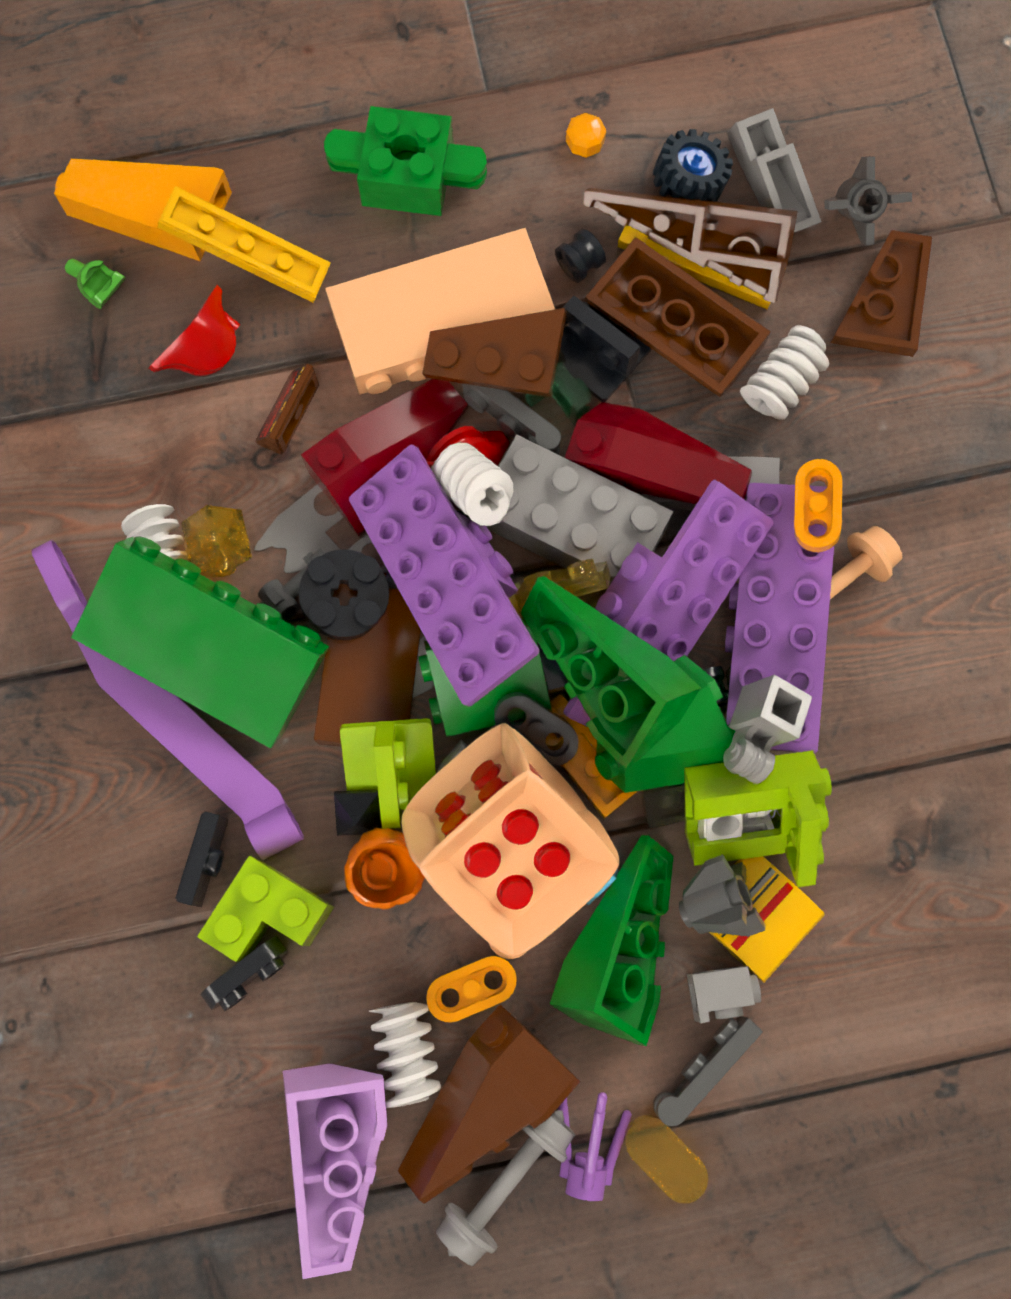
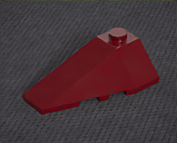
(650, 455)

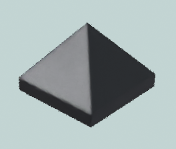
(357, 811)

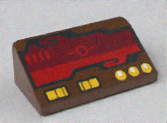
(288, 409)

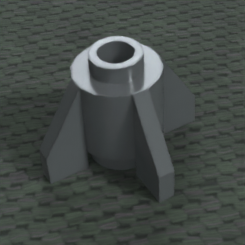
(872, 203)
(720, 900)

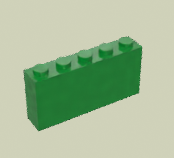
(200, 639)

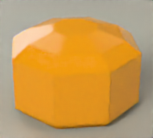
(585, 135)

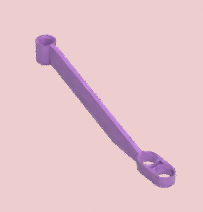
(177, 727)

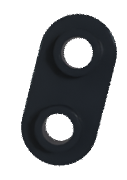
(537, 725)
(261, 962)

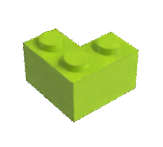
(259, 900)

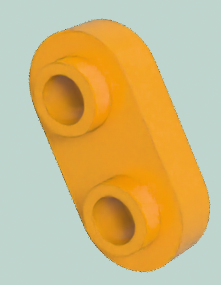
(816, 507)
(472, 990)

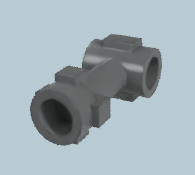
(283, 596)

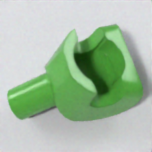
(95, 280)

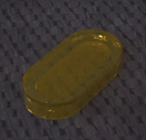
(666, 1159)

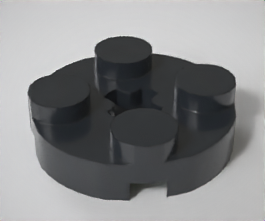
(325, 612)

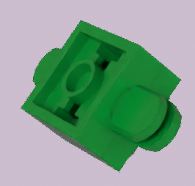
(405, 179)

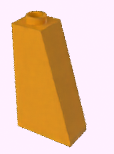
(133, 197)

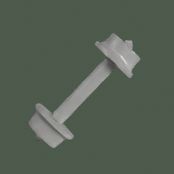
(465, 1232)

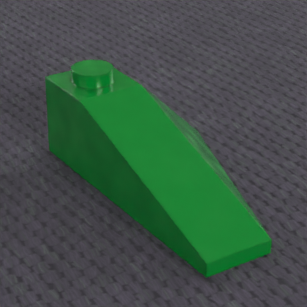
(613, 962)

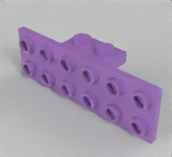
(445, 575)
(677, 594)
(782, 611)

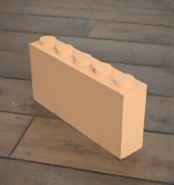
(391, 312)

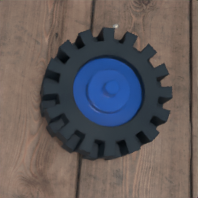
(692, 167)

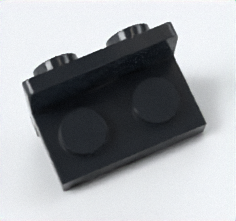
(598, 349)

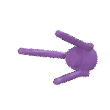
(587, 1174)

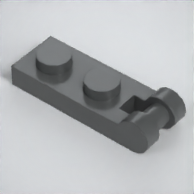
(513, 416)
(706, 1071)

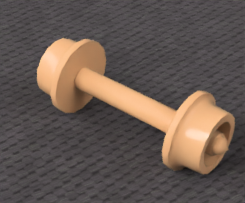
(873, 553)

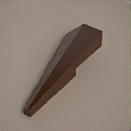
(733, 239)

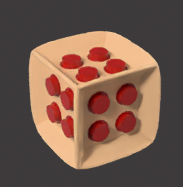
(507, 841)

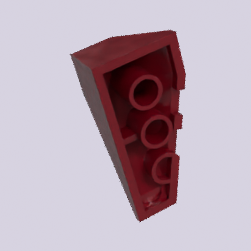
(367, 444)

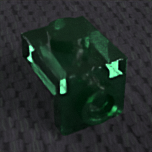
(569, 394)

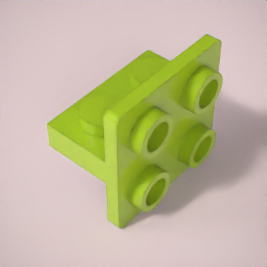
(389, 758)

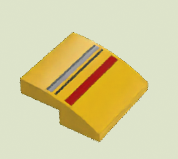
(786, 915)

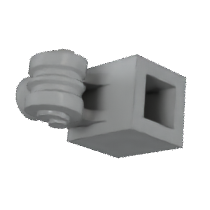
(764, 716)

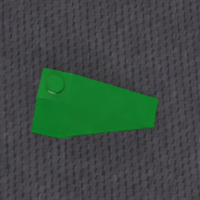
(619, 678)

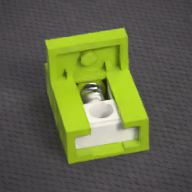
(763, 819)

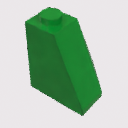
(694, 741)

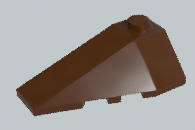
(490, 1095)

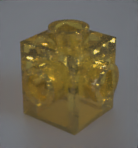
(216, 540)

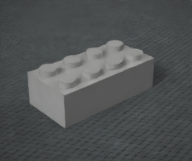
(573, 512)

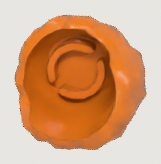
(381, 870)

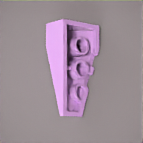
(334, 1142)

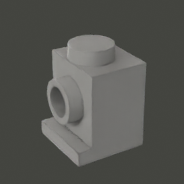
(723, 992)

